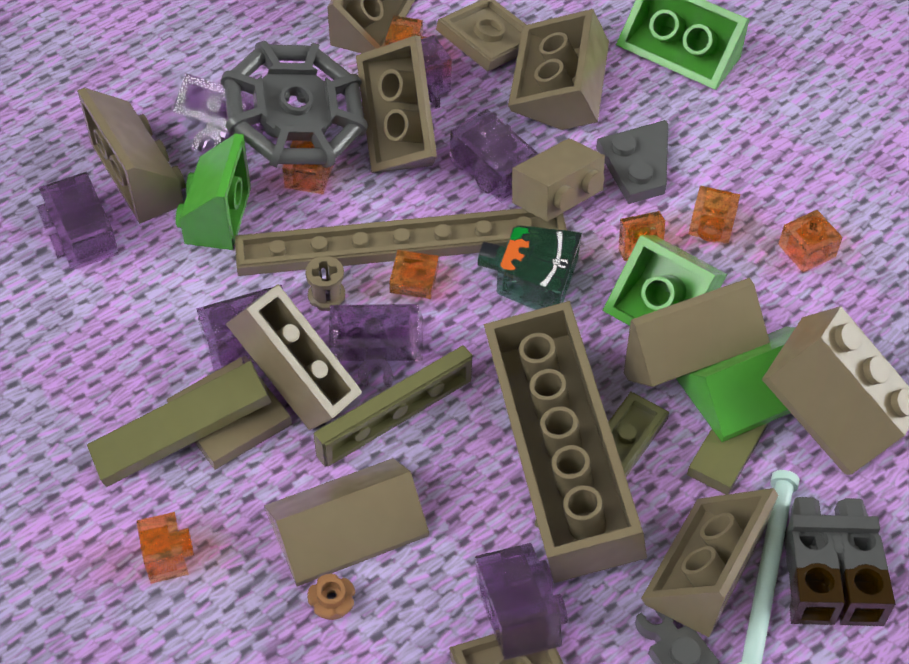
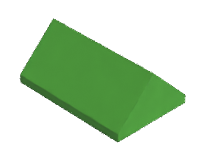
(686, 37)
(733, 391)

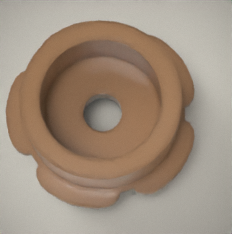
(331, 608)

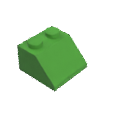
(216, 196)
(659, 277)

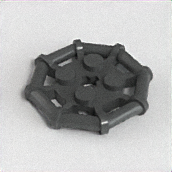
(289, 122)

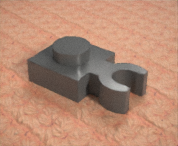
(674, 644)

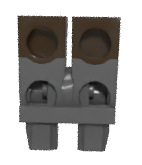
(837, 565)

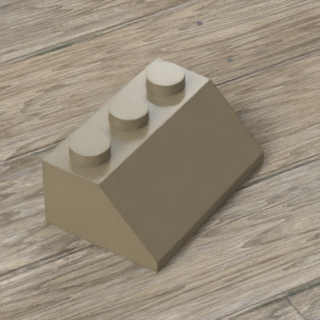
(561, 70)
(131, 155)
(840, 389)

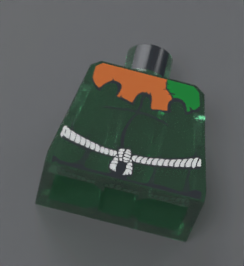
(534, 264)

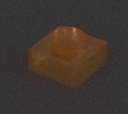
(638, 225)
(414, 274)

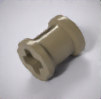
(332, 282)

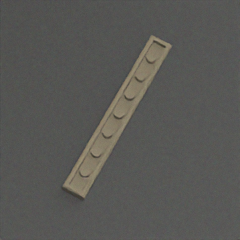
(380, 240)

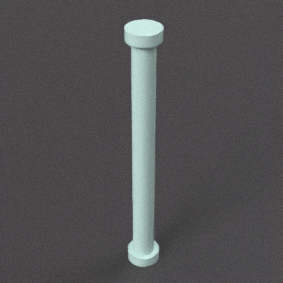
(785, 484)

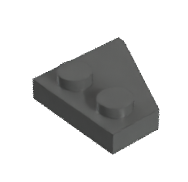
(638, 160)

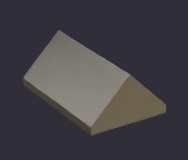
(363, 23)
(397, 106)
(694, 334)
(347, 520)
(709, 557)

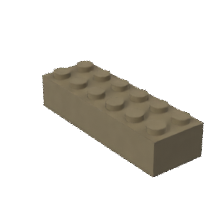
(565, 443)

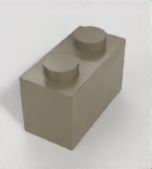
(558, 179)

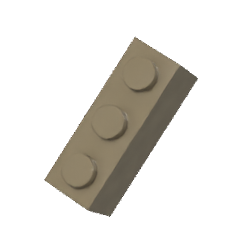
(294, 358)

